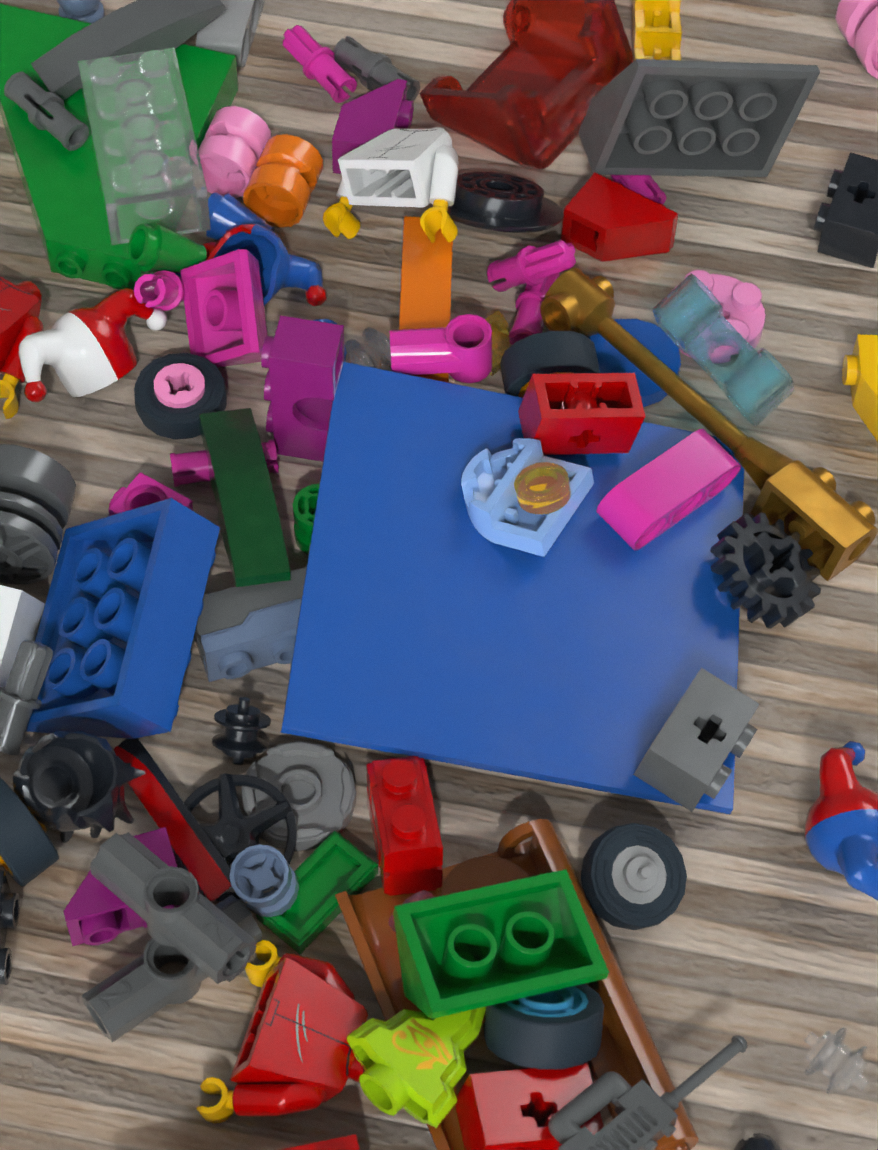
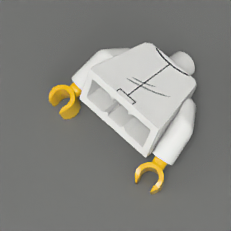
(398, 171)

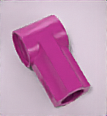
(458, 349)

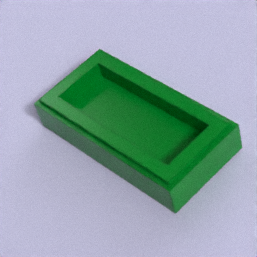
(329, 870)

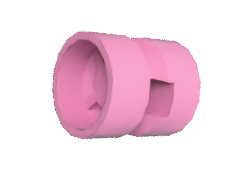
(232, 150)

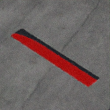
(170, 811)

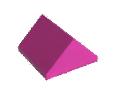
(225, 309)

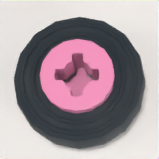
(197, 389)

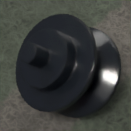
(241, 731)

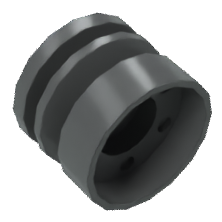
(33, 511)

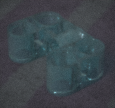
(698, 326)

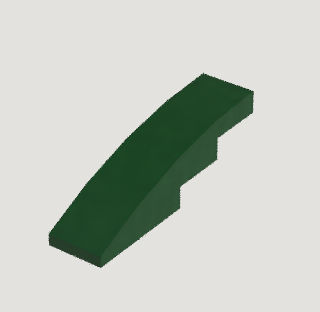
(244, 498)

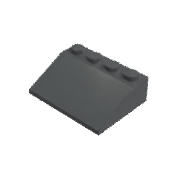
(694, 118)

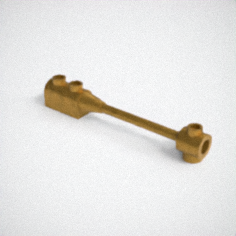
(789, 490)

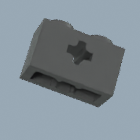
(697, 739)

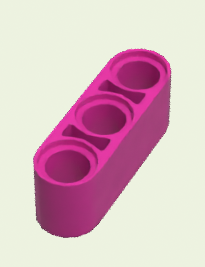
(668, 489)

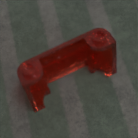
(541, 84)

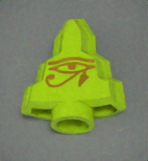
(415, 1061)

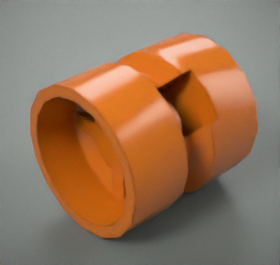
(283, 180)

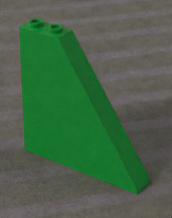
(65, 183)

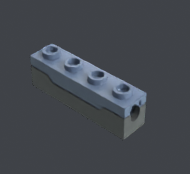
(249, 627)

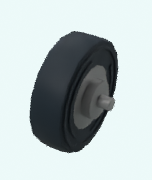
(633, 876)

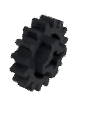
(765, 570)

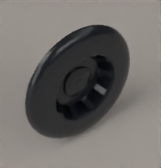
(502, 204)

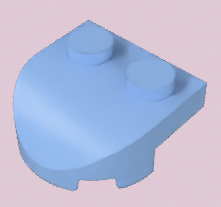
(494, 504)

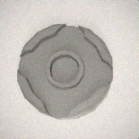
(315, 787)

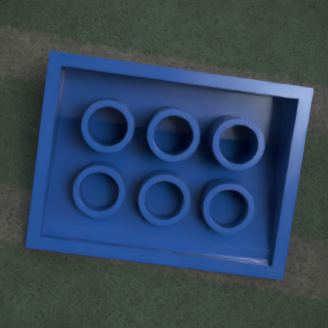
(123, 621)

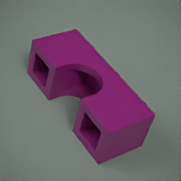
(301, 383)

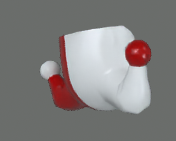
(86, 346)

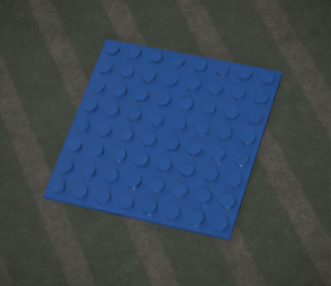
(482, 651)

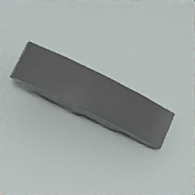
(128, 30)

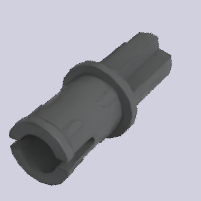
(21, 693)

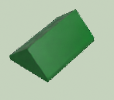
(495, 944)

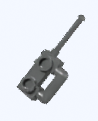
(641, 1112)

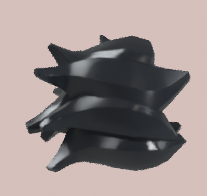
(74, 783)

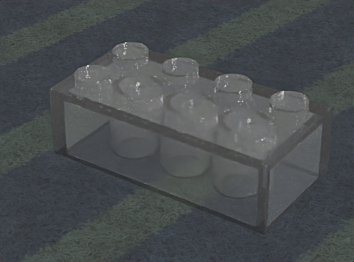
(144, 143)

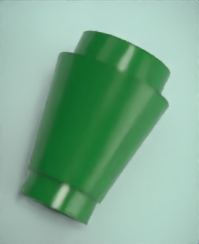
(161, 249)

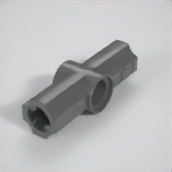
(193, 928)
(143, 990)

